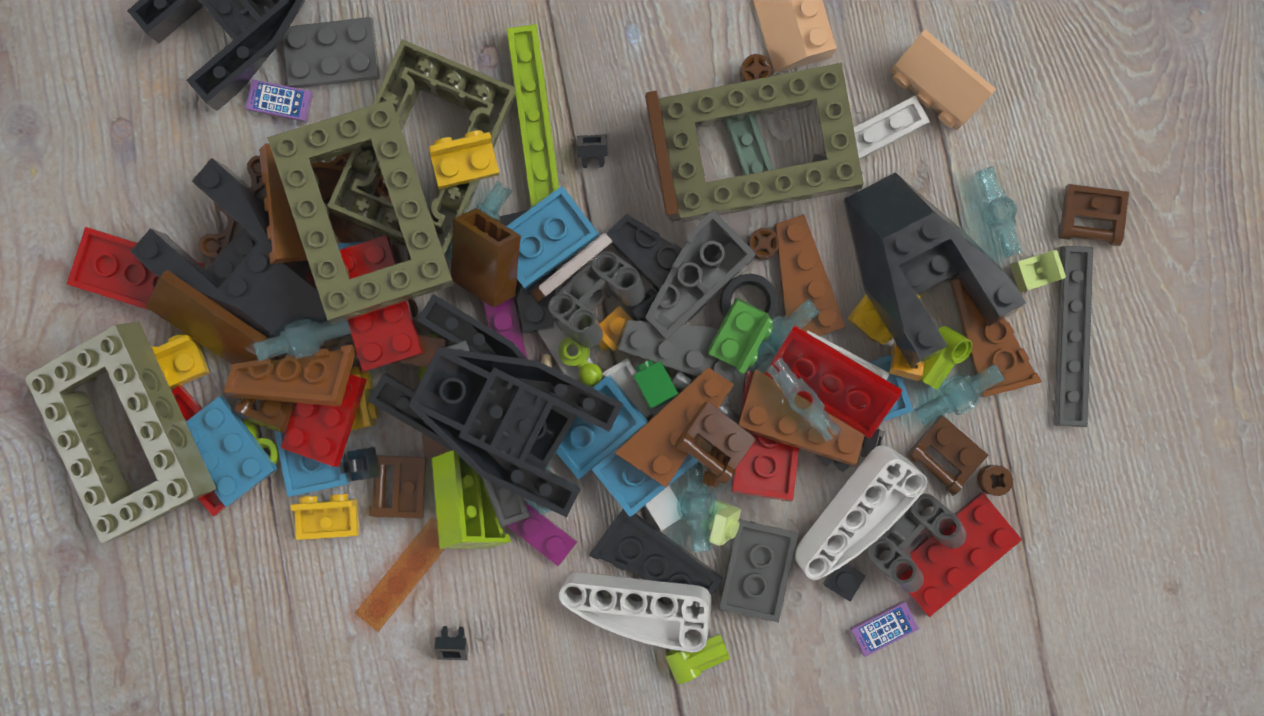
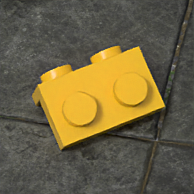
(326, 518)

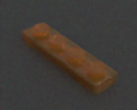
(402, 577)

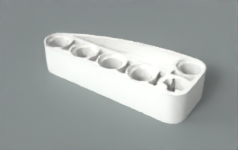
(860, 512)
(642, 620)

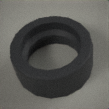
(754, 280)

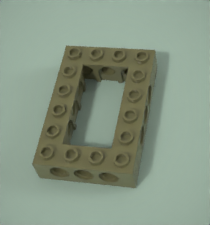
(408, 73)
(336, 136)
(767, 188)
(153, 414)

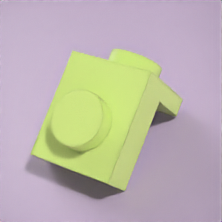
(1038, 271)
(724, 524)

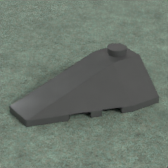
(703, 267)

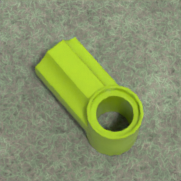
(939, 366)
(688, 665)

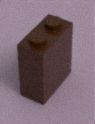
(485, 257)

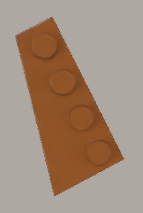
(282, 229)
(805, 276)
(993, 346)
(306, 380)
(770, 416)
(653, 446)

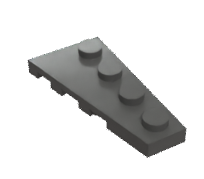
(681, 351)

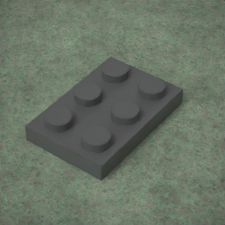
(331, 53)
(758, 570)

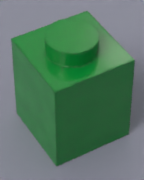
(653, 384)

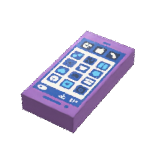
(279, 100)
(884, 628)

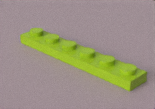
(533, 112)

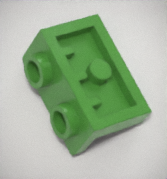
(741, 335)

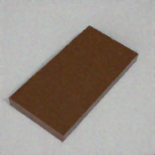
(662, 156)
(203, 320)

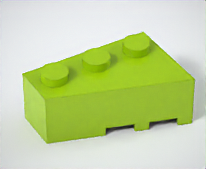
(464, 506)

